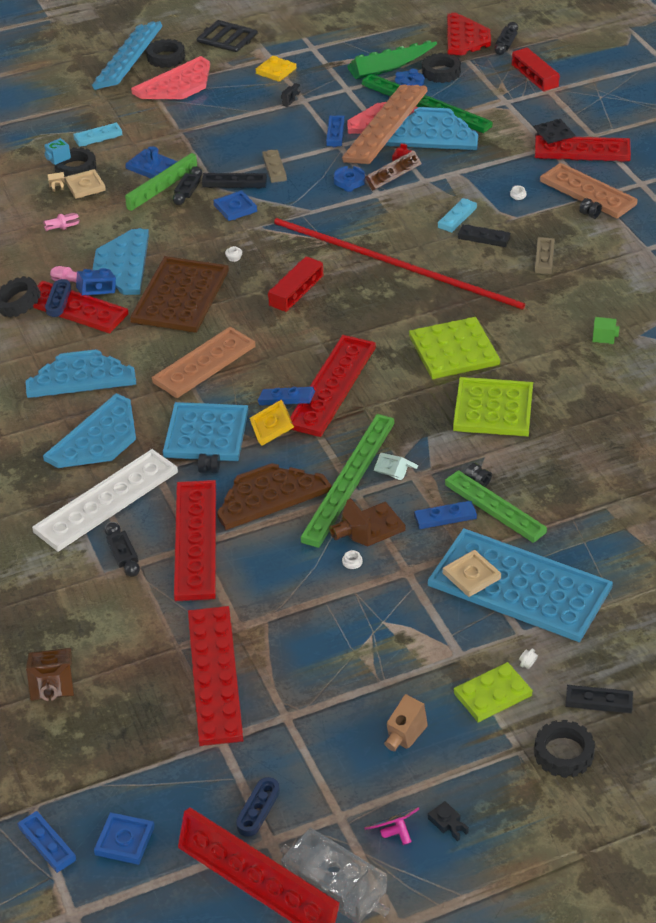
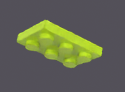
(493, 692)

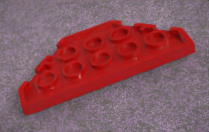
(465, 35)

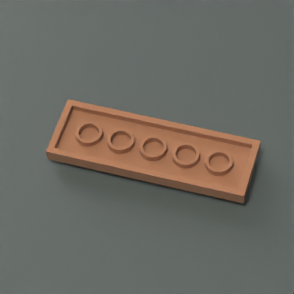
(583, 186)
(203, 362)

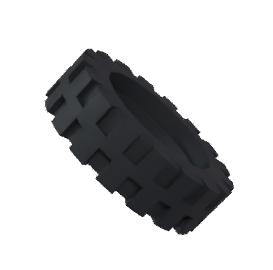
(164, 46)
(441, 75)
(77, 154)
(25, 302)
(560, 766)

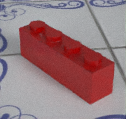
(535, 69)
(295, 284)

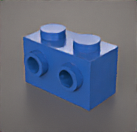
(95, 281)

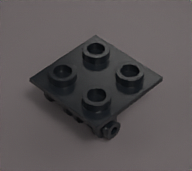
(553, 131)

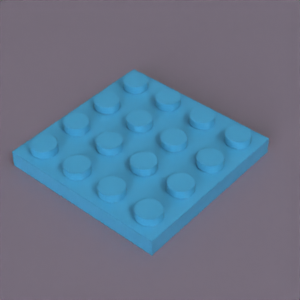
(205, 430)

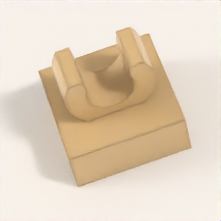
(56, 179)

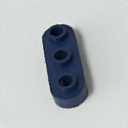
(58, 298)
(258, 799)

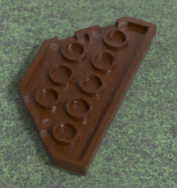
(268, 491)

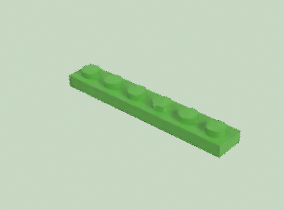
(160, 182)
(496, 506)

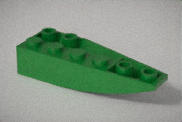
(388, 60)

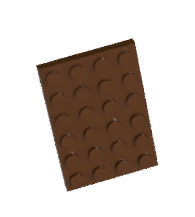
(179, 294)

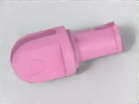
(62, 221)
(63, 273)

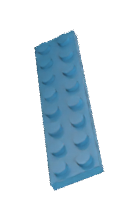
(127, 55)

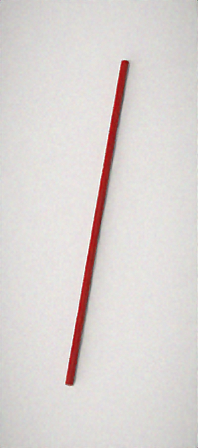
(401, 264)

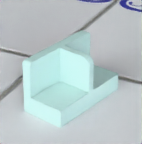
(393, 465)

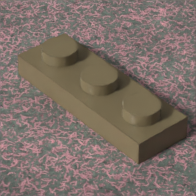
(274, 166)
(544, 255)

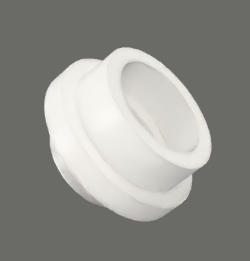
(518, 192)
(233, 253)
(352, 559)
(528, 658)

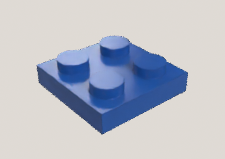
(235, 205)
(124, 838)

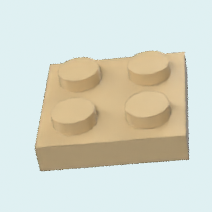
(85, 184)
(471, 573)

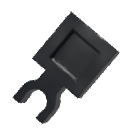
(289, 94)
(446, 818)

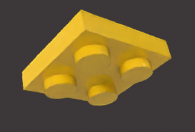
(276, 68)
(271, 422)

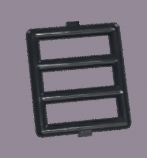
(226, 44)

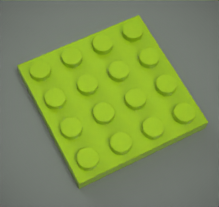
(454, 347)
(493, 406)

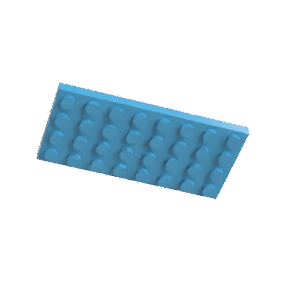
(529, 586)

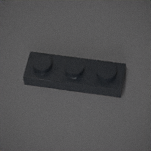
(484, 235)
(599, 699)

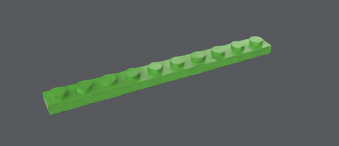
(347, 481)

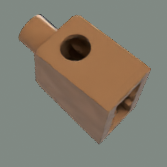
(406, 723)

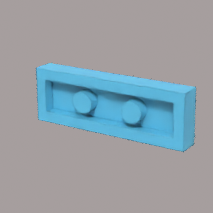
(97, 134)
(457, 215)

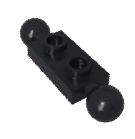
(506, 38)
(187, 185)
(122, 549)

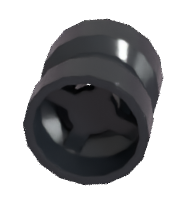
(591, 208)
(209, 463)
(478, 474)

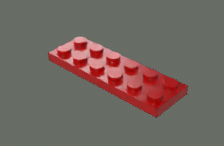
(584, 149)
(85, 309)

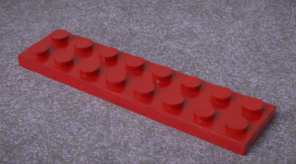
(332, 385)
(195, 541)
(215, 676)
(254, 872)

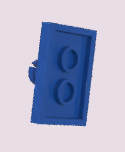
(149, 163)

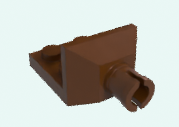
(367, 525)
(50, 674)

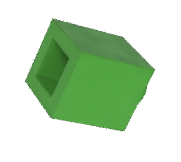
(605, 330)

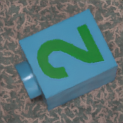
(57, 151)

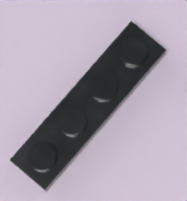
(234, 180)

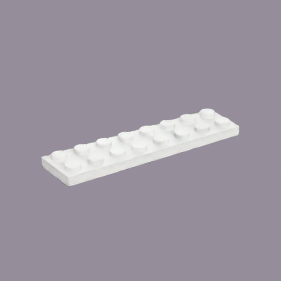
(104, 500)

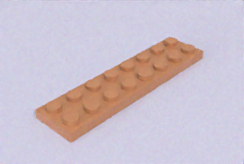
(384, 124)

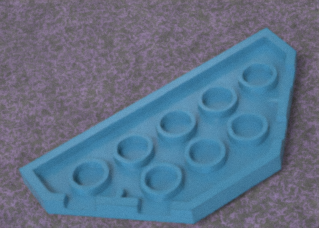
(434, 129)
(125, 259)
(78, 373)
(98, 437)

